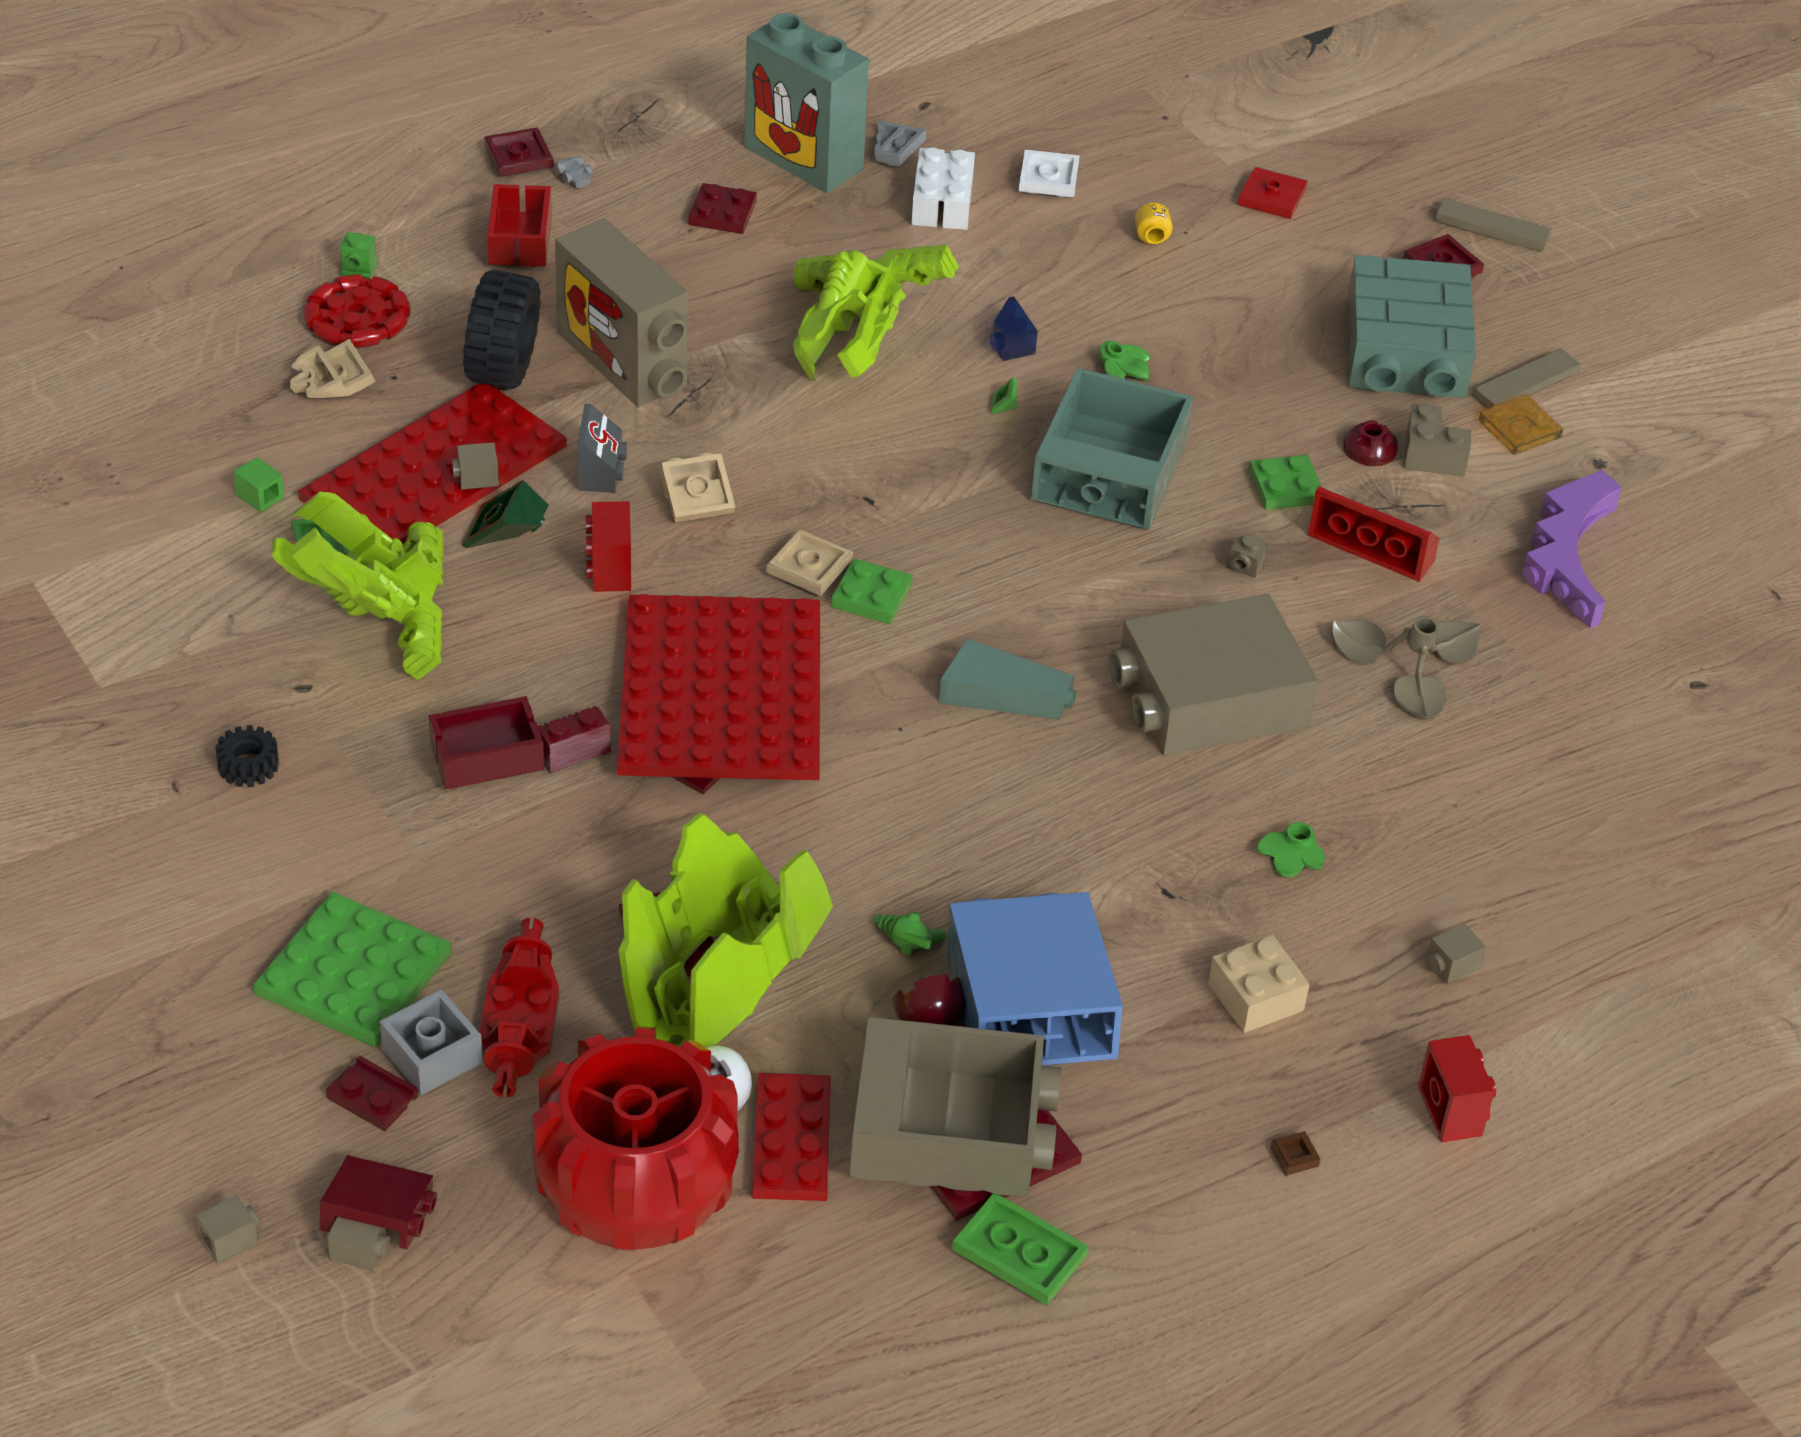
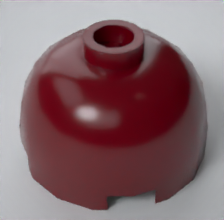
(933, 1001)

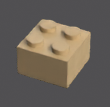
(1258, 983)

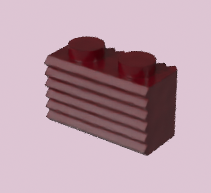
(575, 739)

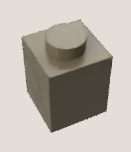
(476, 466)
(1455, 953)
(227, 1228)
(357, 1243)

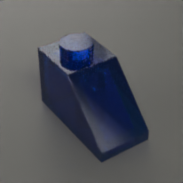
(1013, 332)

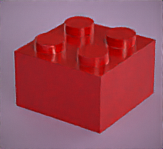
(609, 546)
(1456, 1088)

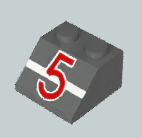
(600, 452)

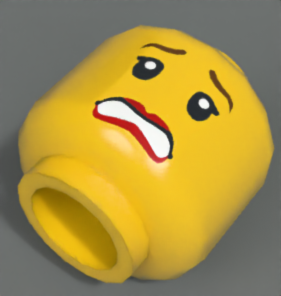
(1153, 223)

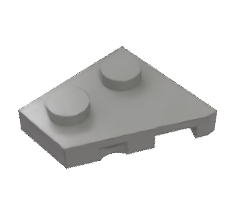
(897, 142)

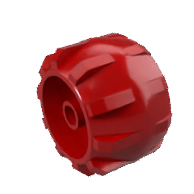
(635, 1140)

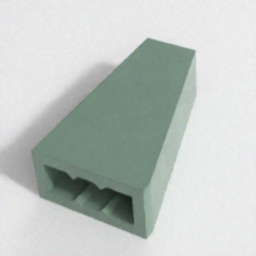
(1005, 683)

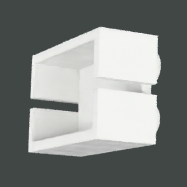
(945, 179)

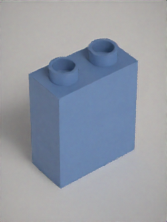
(1038, 972)

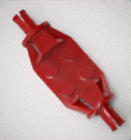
(519, 1008)

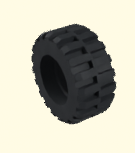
(501, 329)

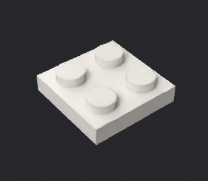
(1049, 173)

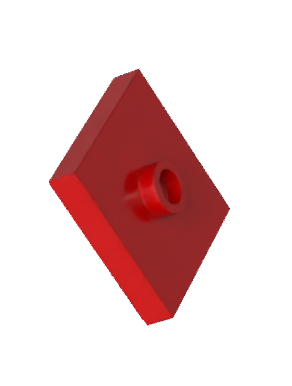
(1272, 192)

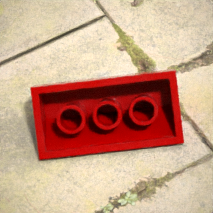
(1372, 534)

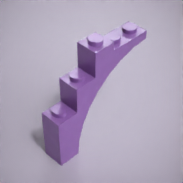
(1555, 561)

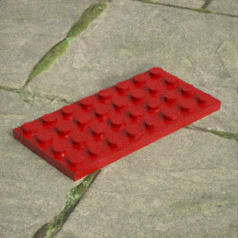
(411, 472)

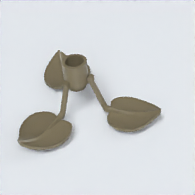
(1418, 695)

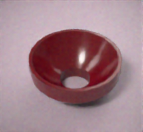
(1370, 449)

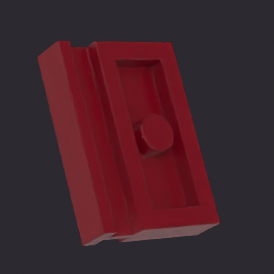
(372, 1093)

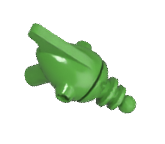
(909, 931)

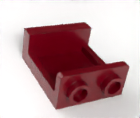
(379, 1197)

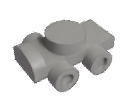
(574, 171)

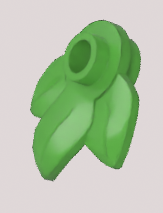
(1124, 360)
(1293, 849)

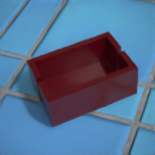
(486, 742)

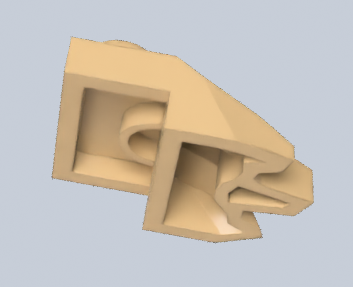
(331, 373)

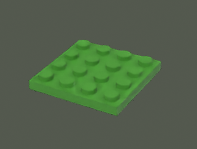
(352, 968)

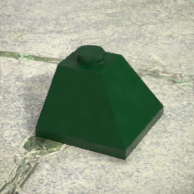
(507, 516)

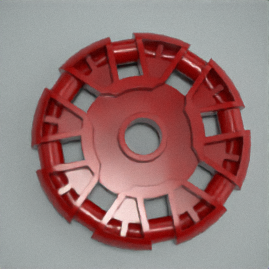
(378, 300)

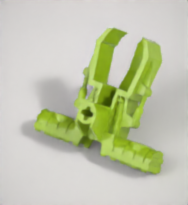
(863, 287)
(375, 575)

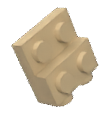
(697, 487)

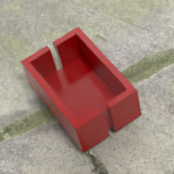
(516, 234)

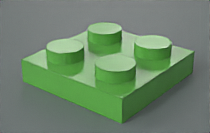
(1284, 481)
(872, 591)

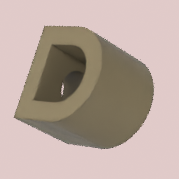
(1248, 555)

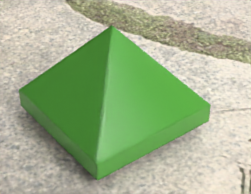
(1005, 397)

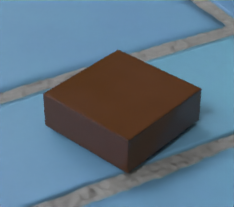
(1295, 1153)

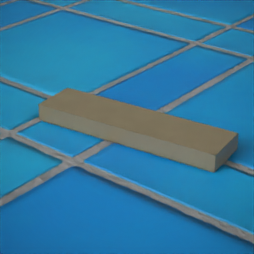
(1493, 224)
(1527, 378)

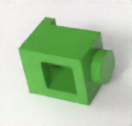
(358, 254)

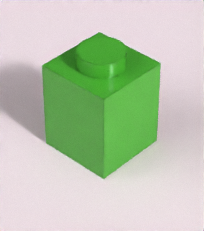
(258, 484)

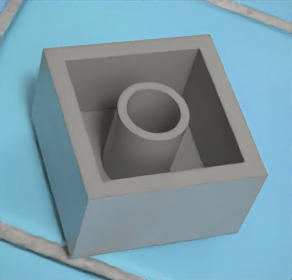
(431, 1042)

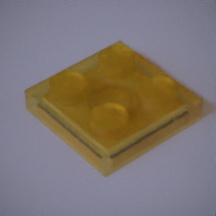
(1520, 424)

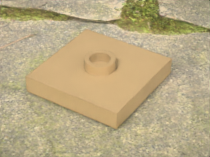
(809, 562)

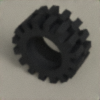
(243, 743)

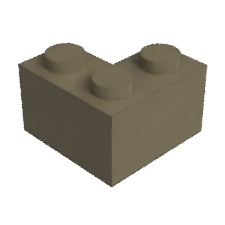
(1434, 446)

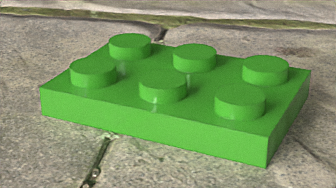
(1020, 1248)

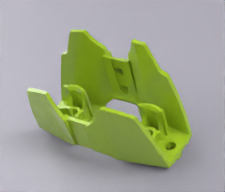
(725, 894)

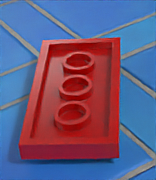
(792, 1137)

